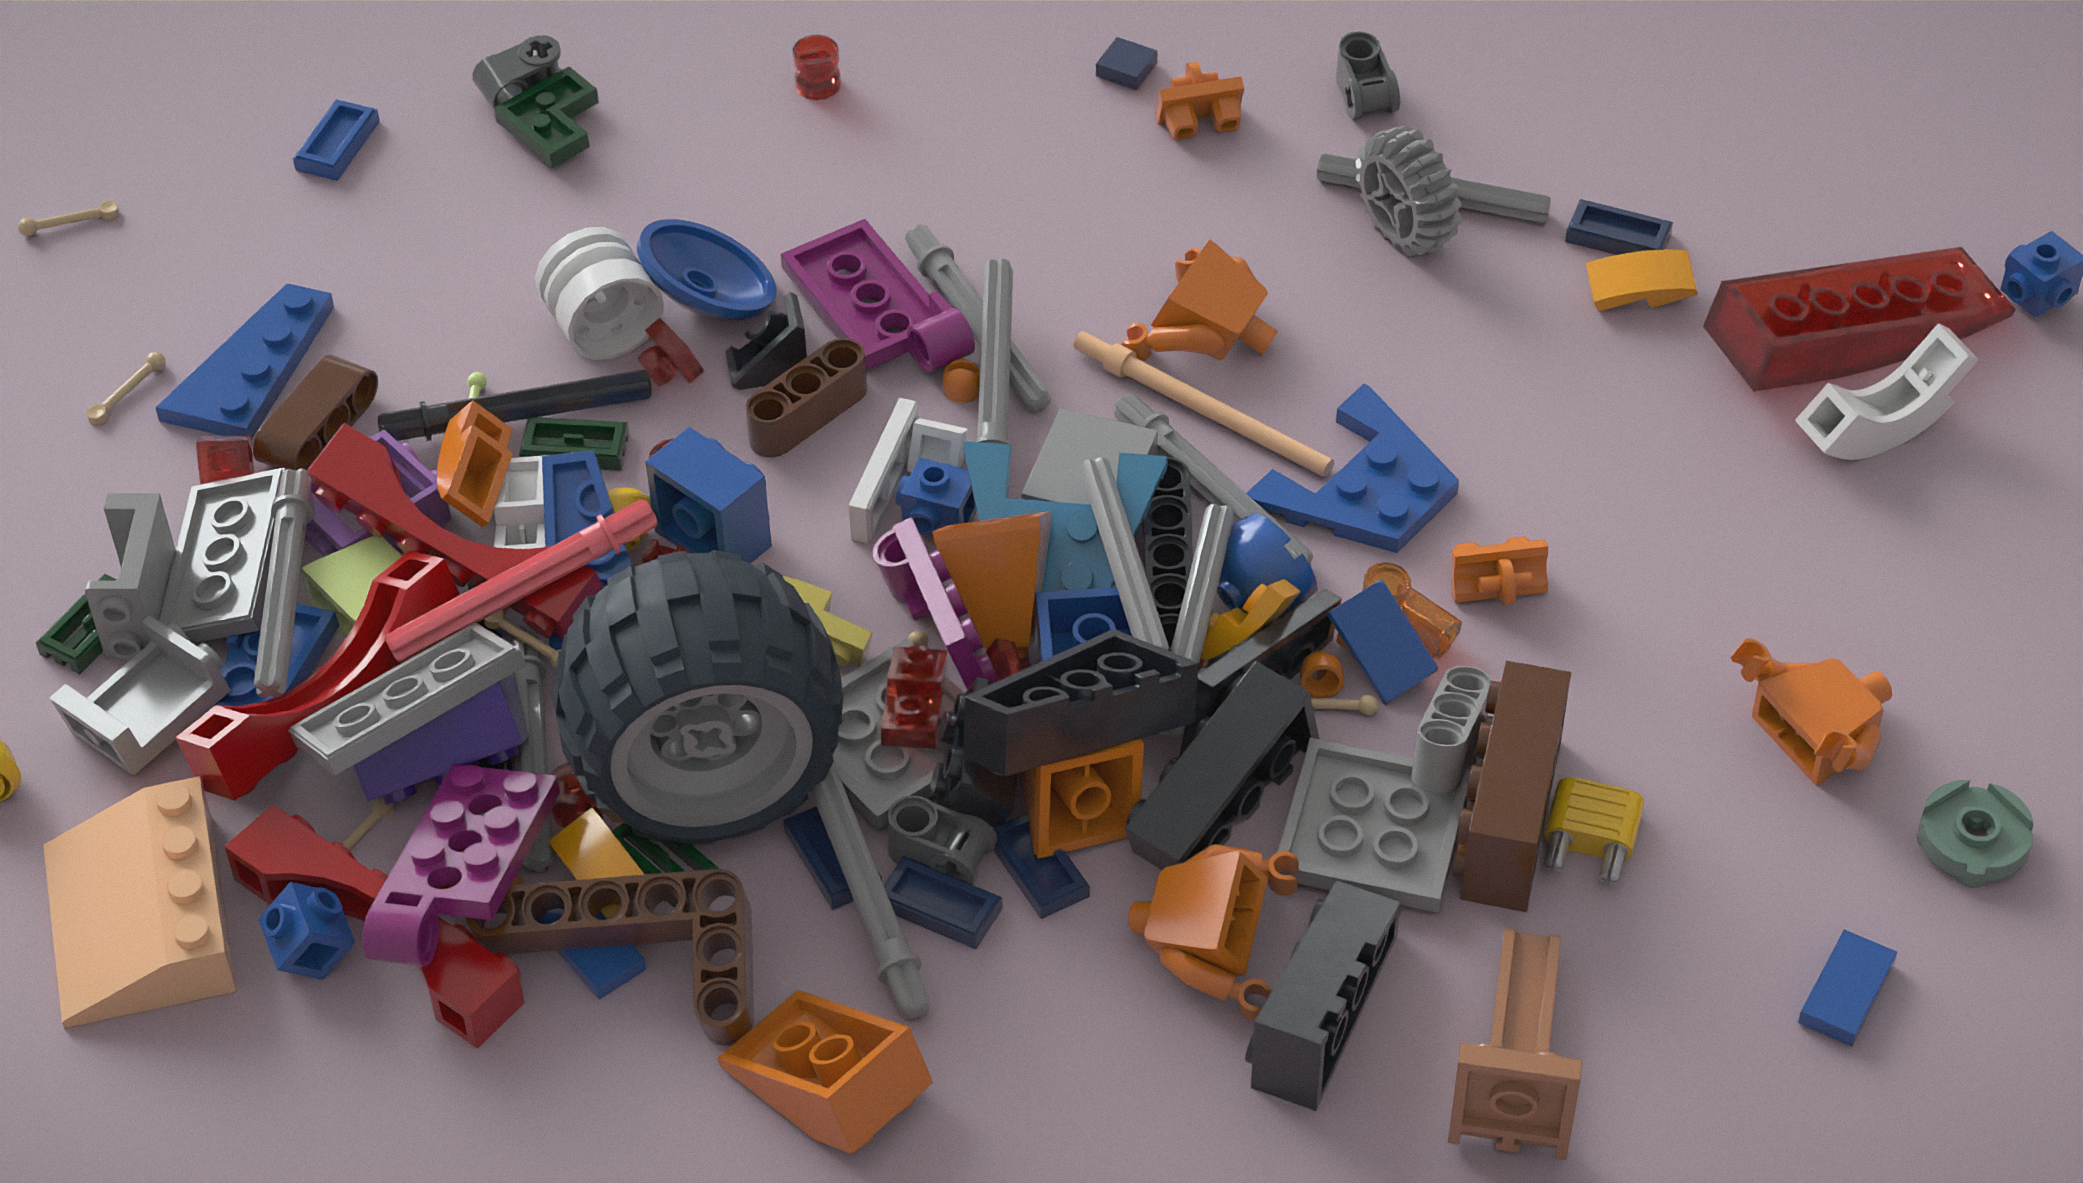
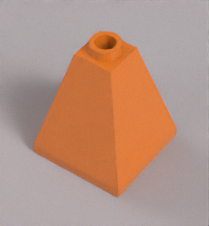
(998, 572)
(1083, 798)

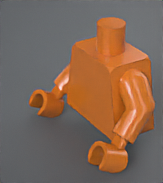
(1206, 309)
(1816, 710)
(1209, 916)

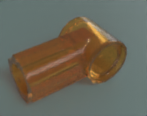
(1431, 622)

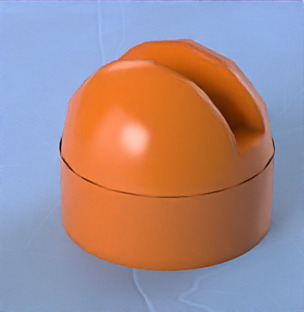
(961, 381)
(1329, 677)

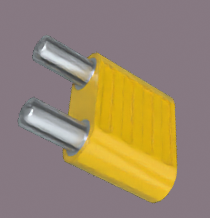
(1594, 822)

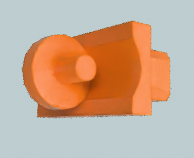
(1198, 97)
(1499, 570)

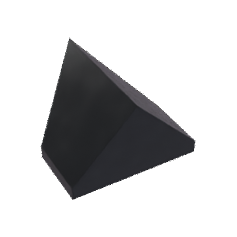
(771, 350)

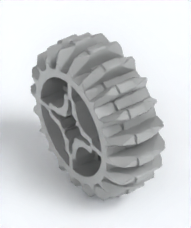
(1408, 190)

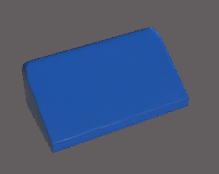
(1383, 641)

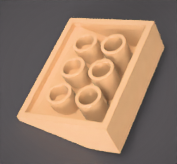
(139, 907)

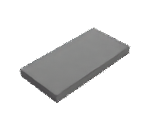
(223, 558)
(406, 698)

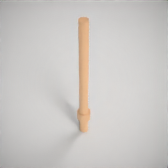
(1123, 363)

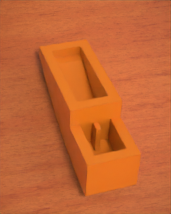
(473, 462)

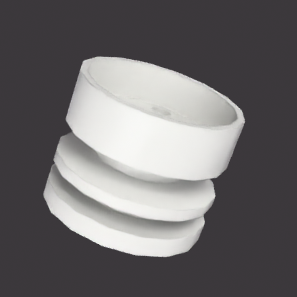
(598, 293)

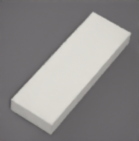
(882, 472)

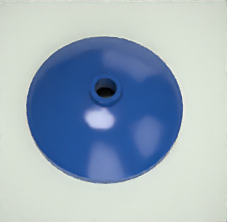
(705, 270)

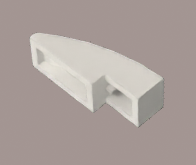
(521, 506)

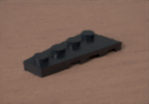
(1277, 646)

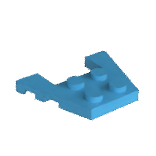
(1075, 546)

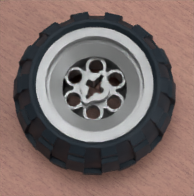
(697, 697)

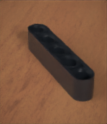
(1169, 544)

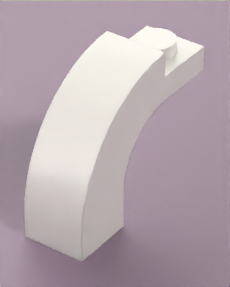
(1893, 410)

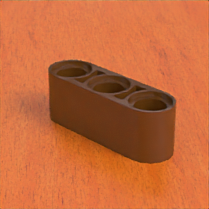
(806, 397)
(314, 412)

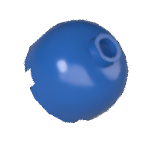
(1258, 556)

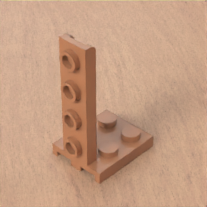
(1515, 1084)

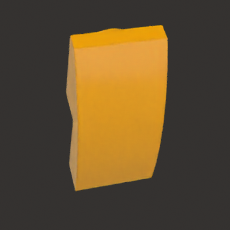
(1633, 276)
(1237, 627)
(593, 852)

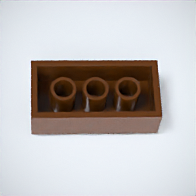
(1511, 785)

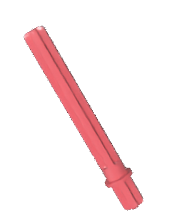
(522, 580)

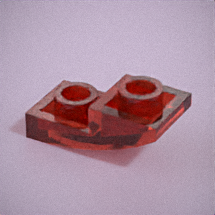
(914, 697)

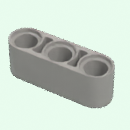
(1450, 729)

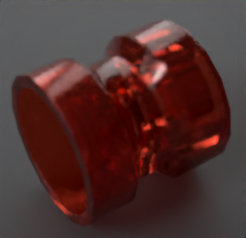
(816, 66)

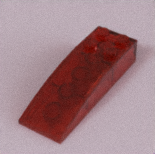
(1848, 315)

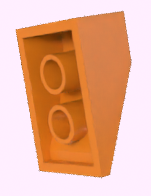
(830, 1068)

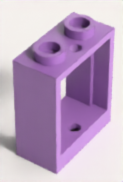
(330, 534)

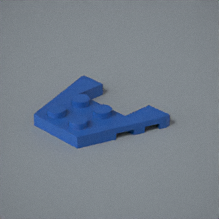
(1379, 493)

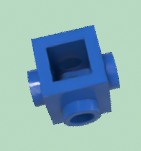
(2042, 274)
(936, 496)
(306, 930)

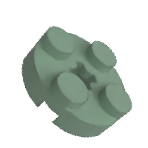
(1972, 857)

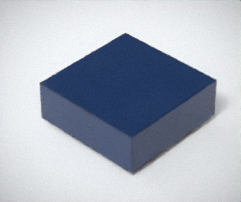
(1126, 63)

